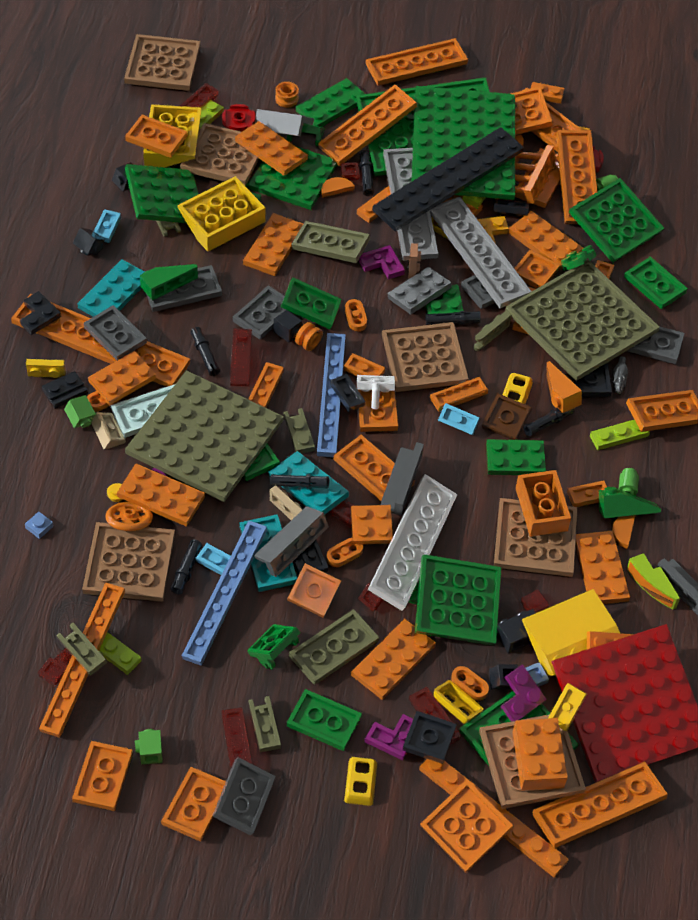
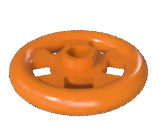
(128, 515)

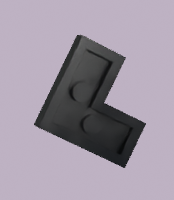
(42, 313)

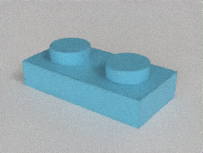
(107, 224)
(459, 419)
(213, 558)

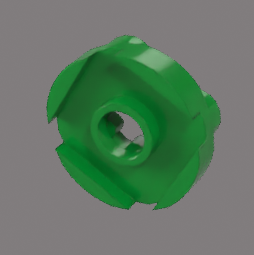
(577, 259)

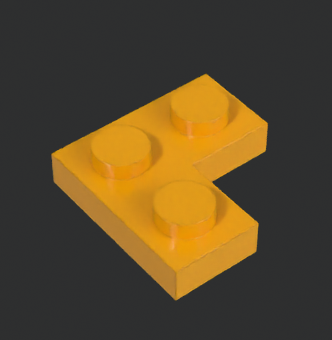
(494, 226)

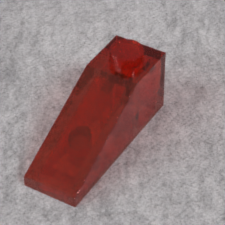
(241, 357)

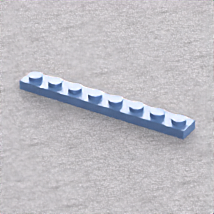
(330, 401)
(224, 593)

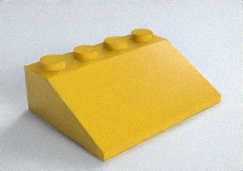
(181, 117)
(222, 213)
(564, 627)

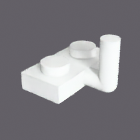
(376, 384)

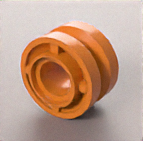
(287, 94)
(309, 336)

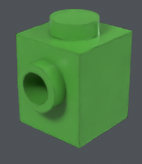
(80, 412)
(149, 746)

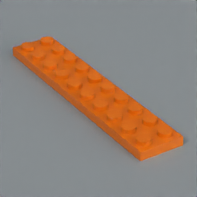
(71, 332)

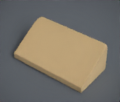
(107, 430)

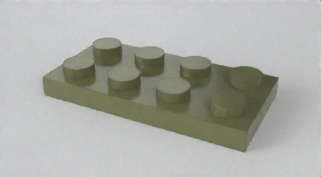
(331, 241)
(333, 647)

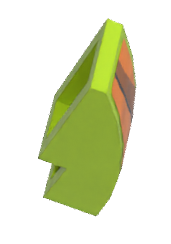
(653, 581)

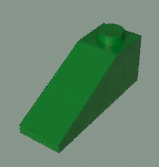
(166, 279)
(619, 503)

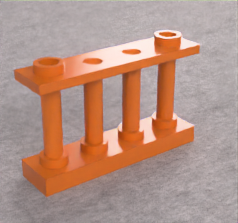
(540, 173)

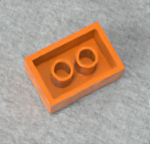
(543, 503)
(539, 754)

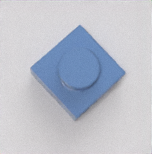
(39, 525)
(538, 674)

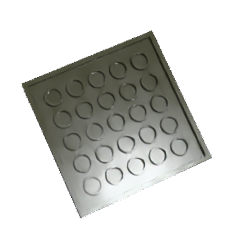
(582, 319)
(204, 435)

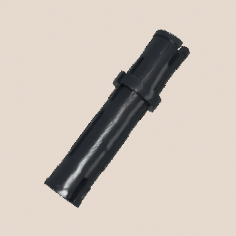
(366, 168)
(457, 318)
(202, 346)
(554, 416)
(300, 481)
(183, 574)

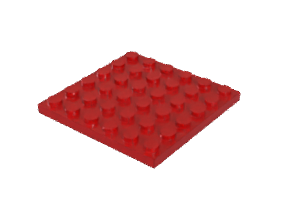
(634, 701)

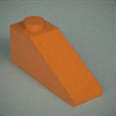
(563, 391)

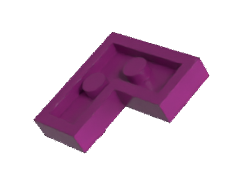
(383, 258)
(527, 694)
(390, 740)

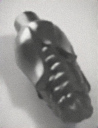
(620, 375)

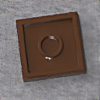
(506, 417)

